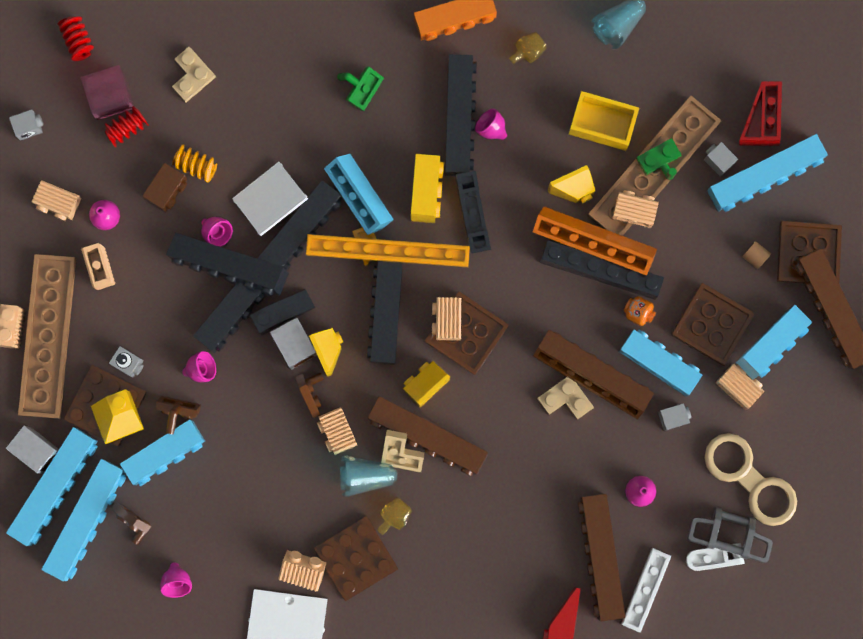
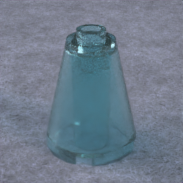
(618, 22)
(365, 475)

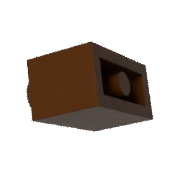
(165, 188)

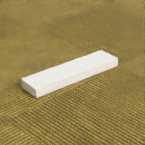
(646, 590)

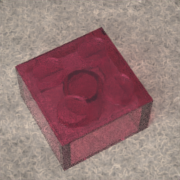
(107, 92)

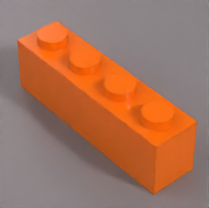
(453, 16)

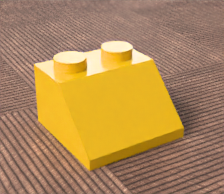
(426, 383)

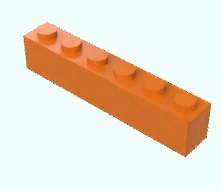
(594, 240)

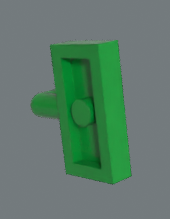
(363, 88)
(660, 158)

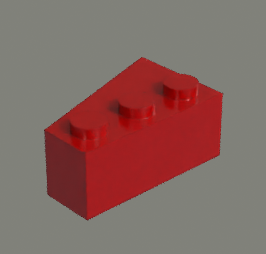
(764, 120)

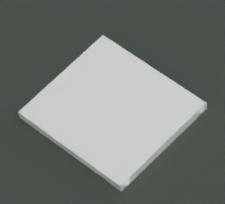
(270, 198)

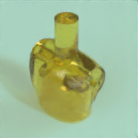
(529, 47)
(395, 514)

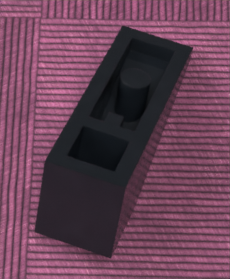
(282, 312)

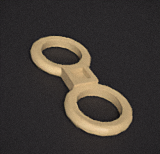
(750, 479)

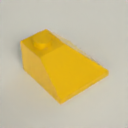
(574, 186)
(327, 348)
(117, 416)

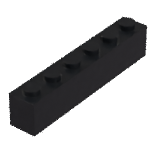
(459, 114)
(227, 264)
(601, 270)
(385, 312)

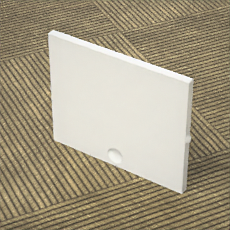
(286, 616)

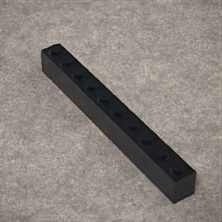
(280, 251)

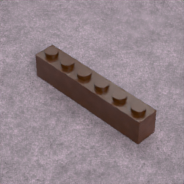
(833, 306)
(593, 374)
(429, 436)
(602, 557)

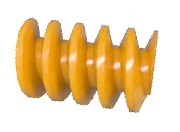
(194, 164)

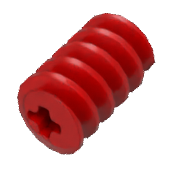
(75, 38)
(125, 125)

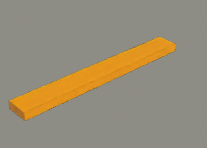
(387, 250)

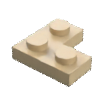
(196, 76)
(566, 393)
(399, 457)

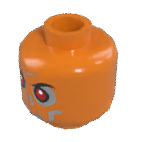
(639, 311)

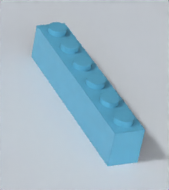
(767, 172)
(52, 487)
(84, 520)

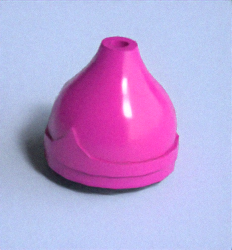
(491, 125)
(104, 214)
(216, 231)
(200, 367)
(640, 491)
(175, 582)

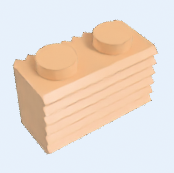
(57, 200)
(635, 209)
(98, 266)
(447, 318)
(11, 325)
(740, 386)
(337, 431)
(302, 570)

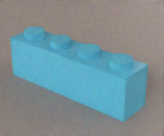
(358, 194)
(773, 342)
(661, 363)
(163, 452)

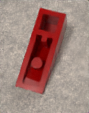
(563, 623)

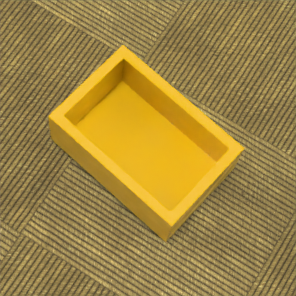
(603, 121)
(426, 188)

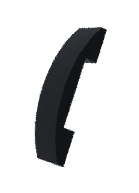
(473, 212)

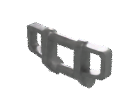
(743, 551)

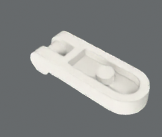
(711, 558)

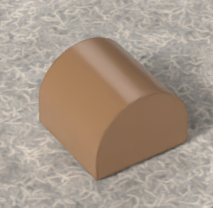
(756, 255)

